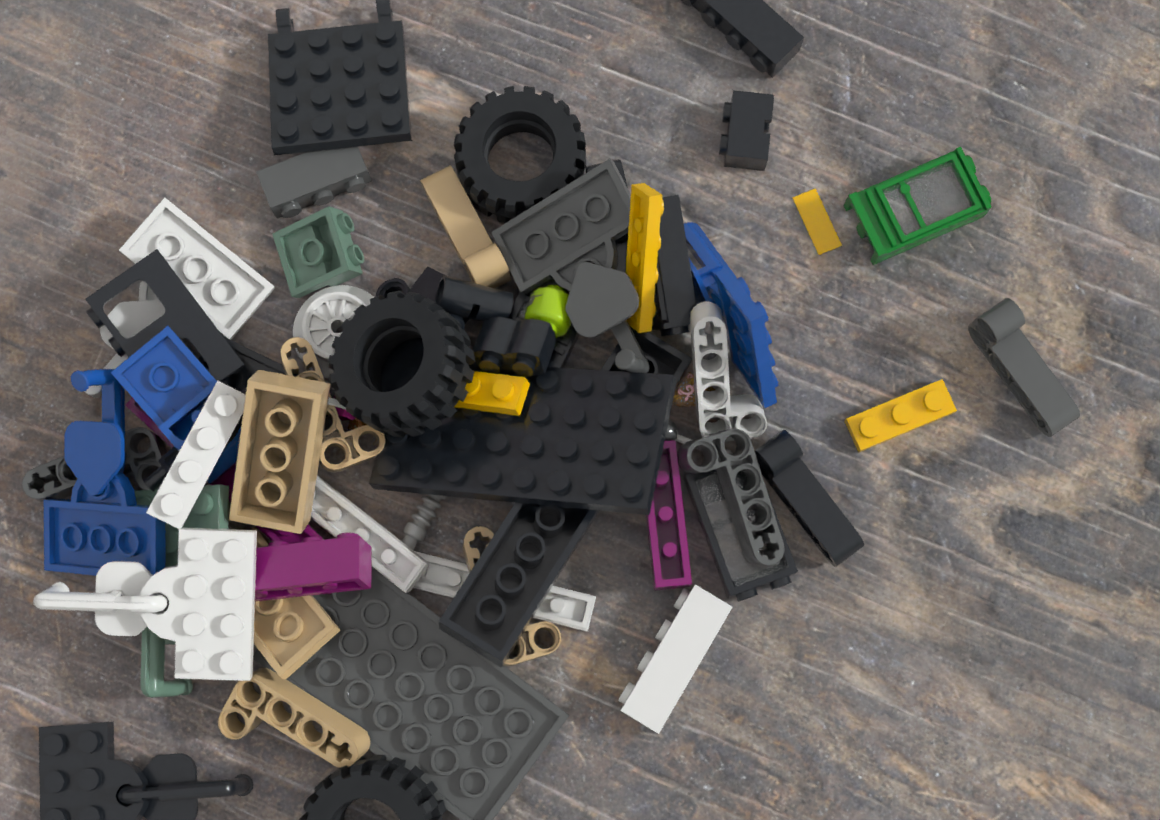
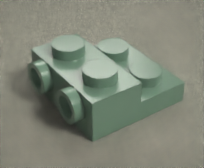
(318, 251)

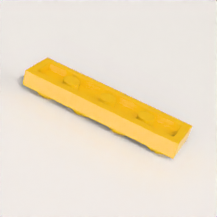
(642, 251)

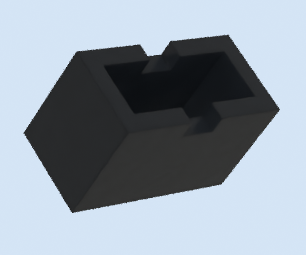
(747, 120)

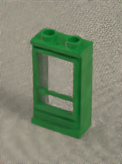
(919, 205)

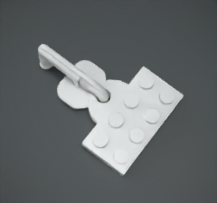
(212, 273)
(205, 595)

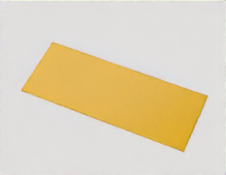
(817, 221)

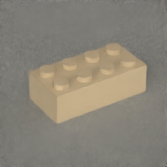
(279, 451)

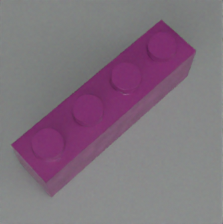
(667, 526)
(313, 567)

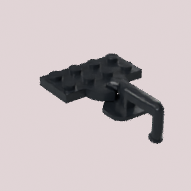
(88, 783)

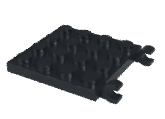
(338, 85)

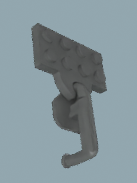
(574, 243)

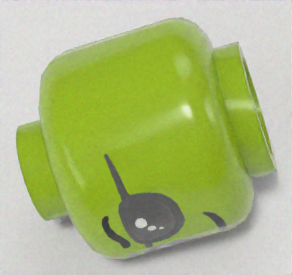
(550, 306)

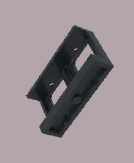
(181, 315)

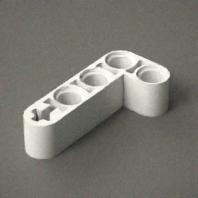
(716, 372)

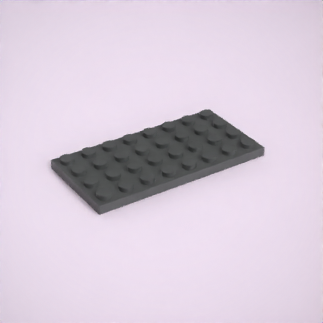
(428, 698)

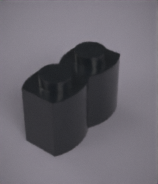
(514, 346)

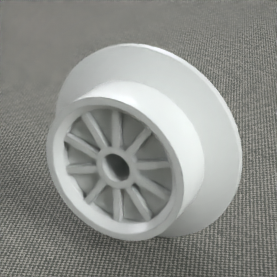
(323, 315)

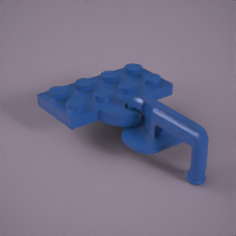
(742, 317)
(102, 516)

